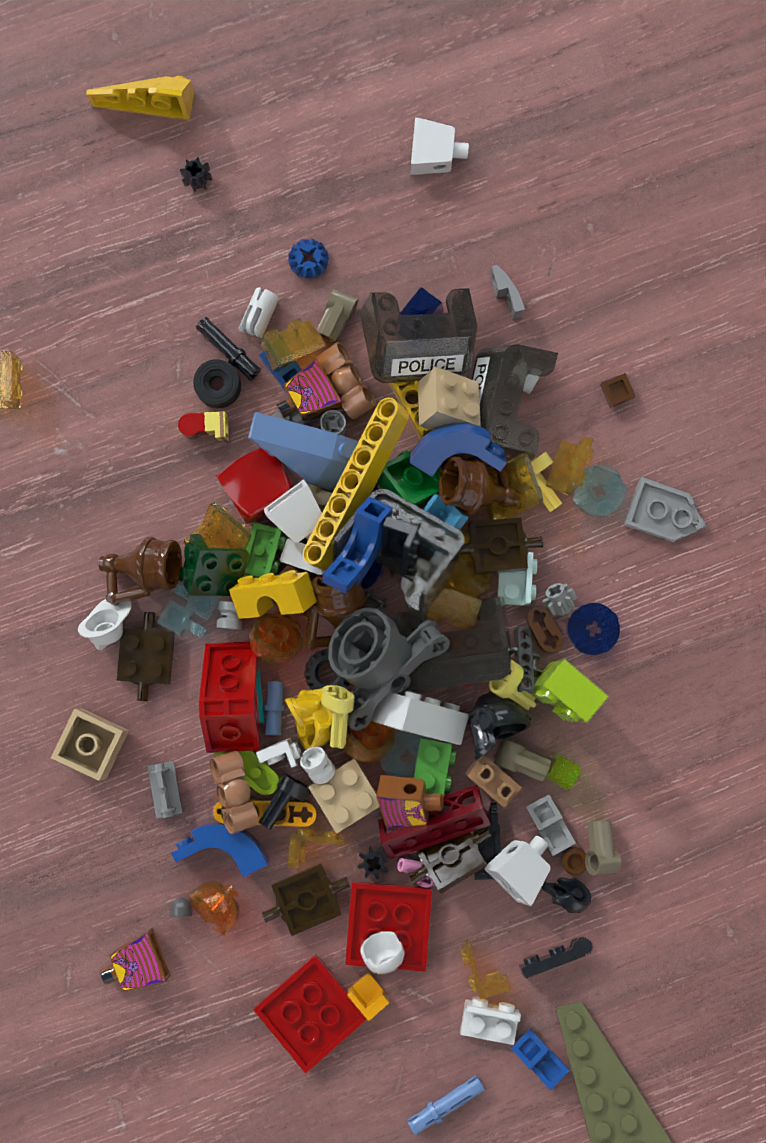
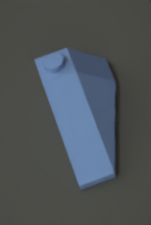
(306, 450)

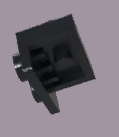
(400, 543)

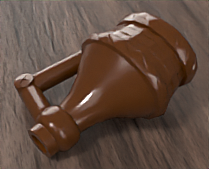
(471, 487)
(150, 565)
(332, 606)

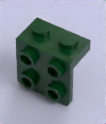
(211, 569)

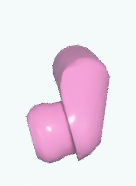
(409, 866)

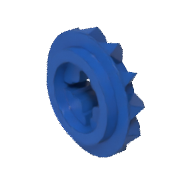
(308, 269)

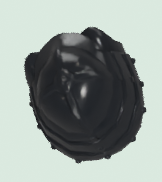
(495, 719)

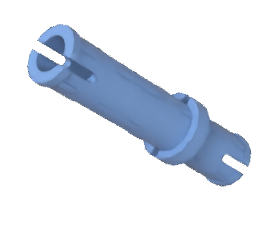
(442, 1107)

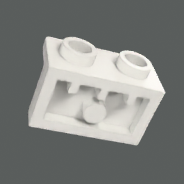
(276, 752)
(490, 1020)

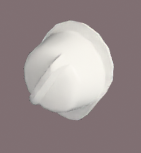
(105, 623)

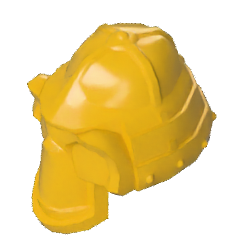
(311, 718)

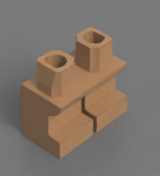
(493, 780)

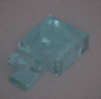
(200, 605)
(178, 619)

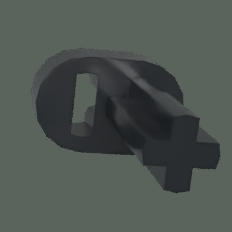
(288, 788)

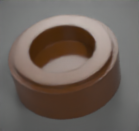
(573, 861)

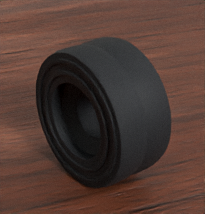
(213, 369)

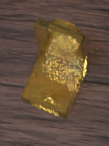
(297, 851)
(493, 983)

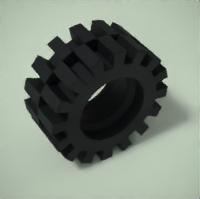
(312, 669)

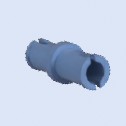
(274, 708)

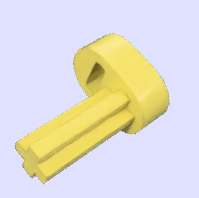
(550, 499)
(508, 687)
(341, 703)

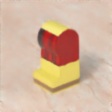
(206, 423)

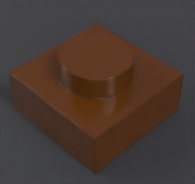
(617, 390)

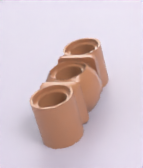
(346, 381)
(233, 792)

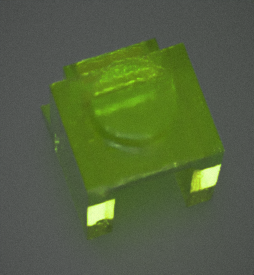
(564, 772)

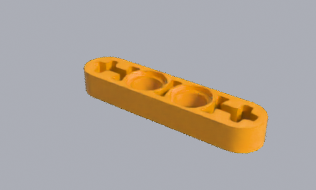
(263, 804)

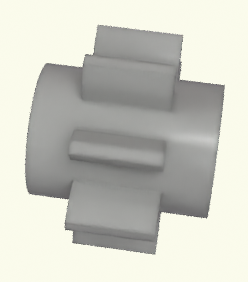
(559, 599)

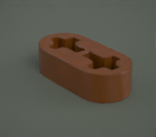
(550, 626)

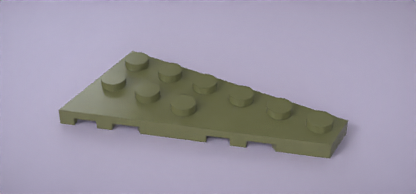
(606, 1093)

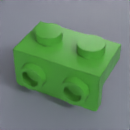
(264, 550)
(433, 765)

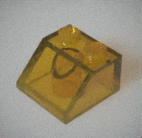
(291, 344)

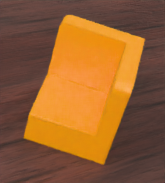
(368, 996)

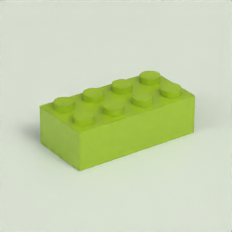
(568, 691)

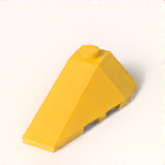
(156, 96)

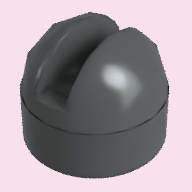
(181, 907)

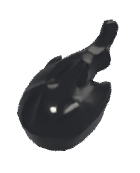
(571, 895)

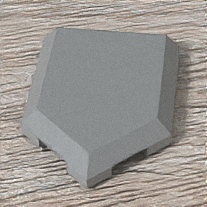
(663, 511)

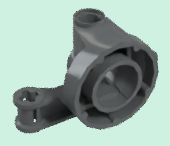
(378, 658)

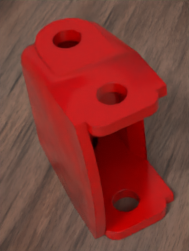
(254, 483)

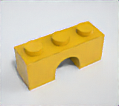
(289, 590)

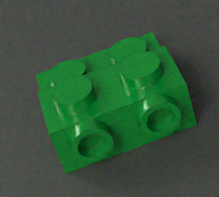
(408, 480)

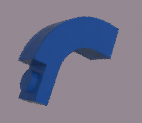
(452, 440)
(361, 547)
(241, 846)

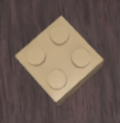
(447, 399)
(90, 744)
(346, 795)

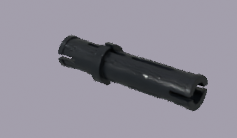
(235, 356)

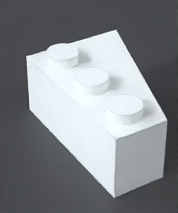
(422, 717)

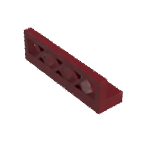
(454, 823)

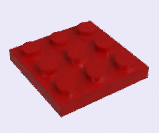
(390, 909)
(310, 1013)

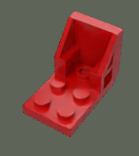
(229, 698)

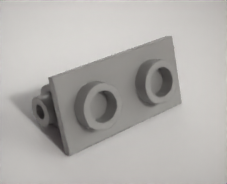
(165, 789)

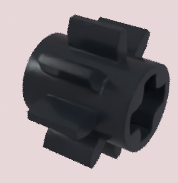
(196, 174)
(376, 869)

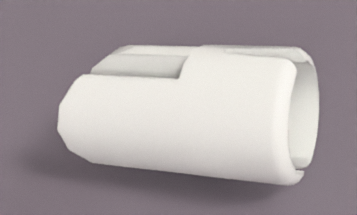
(259, 312)

